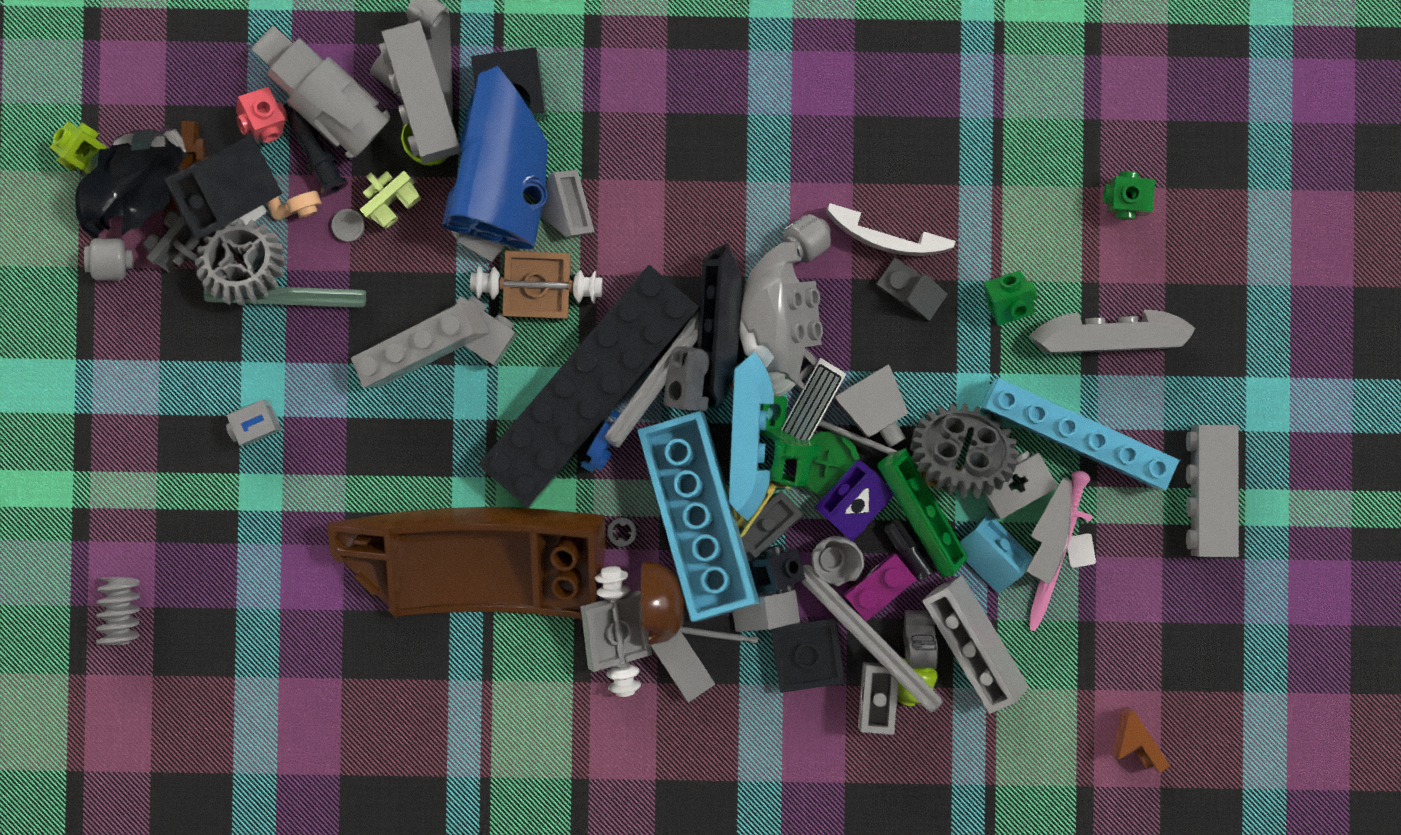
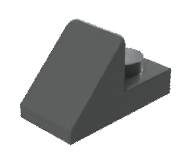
(912, 289)

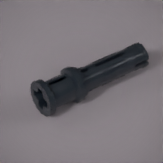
(320, 161)

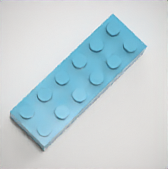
(698, 516)

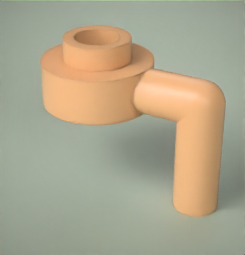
(303, 205)

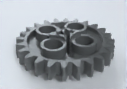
(988, 458)

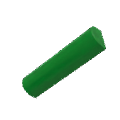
(923, 512)

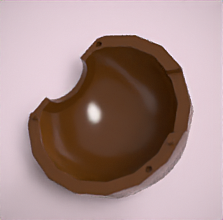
(662, 602)

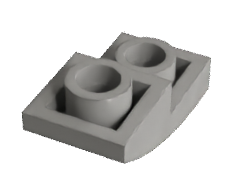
(683, 666)

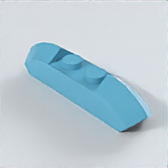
(751, 390)

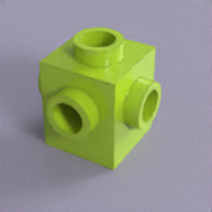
(76, 145)

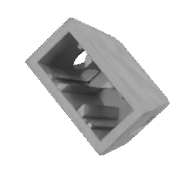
(875, 405)

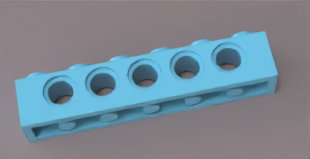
(1079, 434)

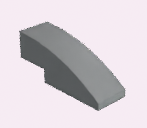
(1054, 533)

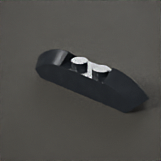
(719, 321)

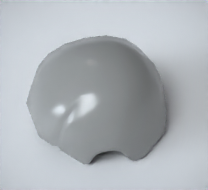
(837, 560)

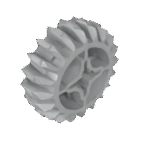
(258, 244)

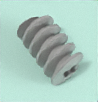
(118, 610)

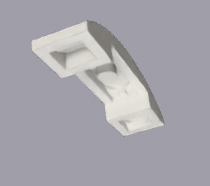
(848, 222)

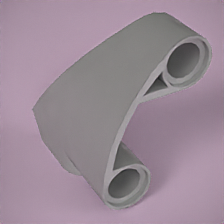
(436, 28)

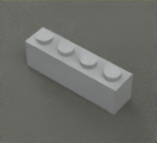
(421, 92)
(420, 345)
(1213, 491)
(975, 644)

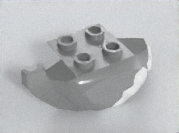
(779, 316)

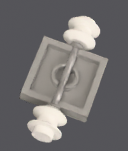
(615, 632)

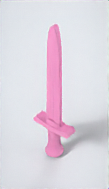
(1045, 590)

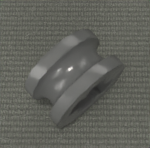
(621, 542)

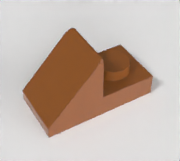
(1133, 734)

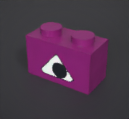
(879, 586)

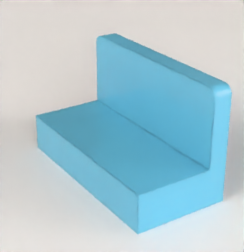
(995, 553)

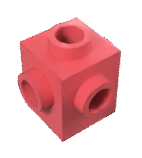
(260, 115)

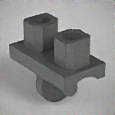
(175, 244)

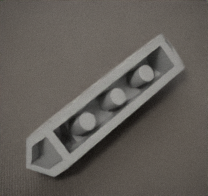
(1155, 331)

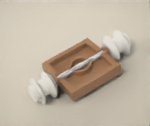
(536, 284)

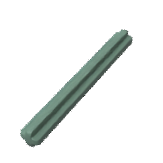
(306, 297)

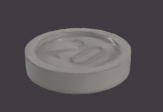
(348, 225)

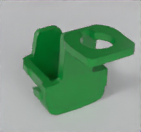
(789, 447)

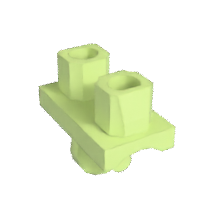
(400, 188)

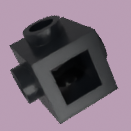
(777, 570)

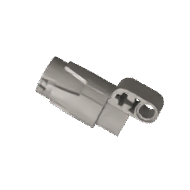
(322, 92)

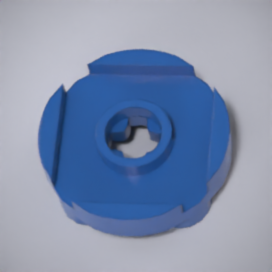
(599, 448)

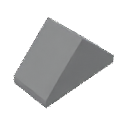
(772, 612)

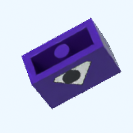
(855, 500)

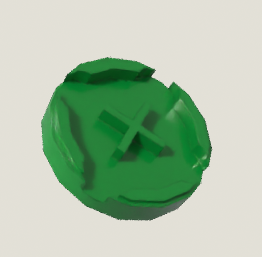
(834, 461)

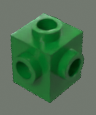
(1139, 192)
(1010, 297)

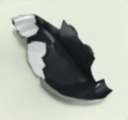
(128, 179)

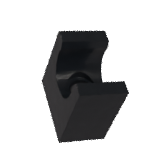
(522, 70)

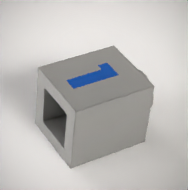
(253, 423)

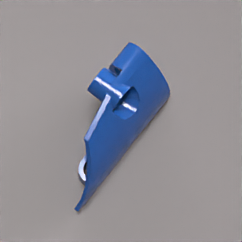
(498, 163)

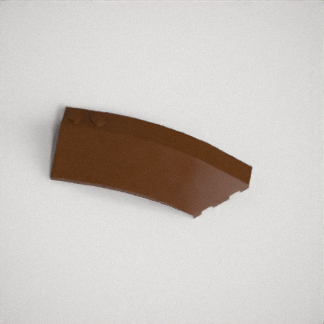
(475, 559)

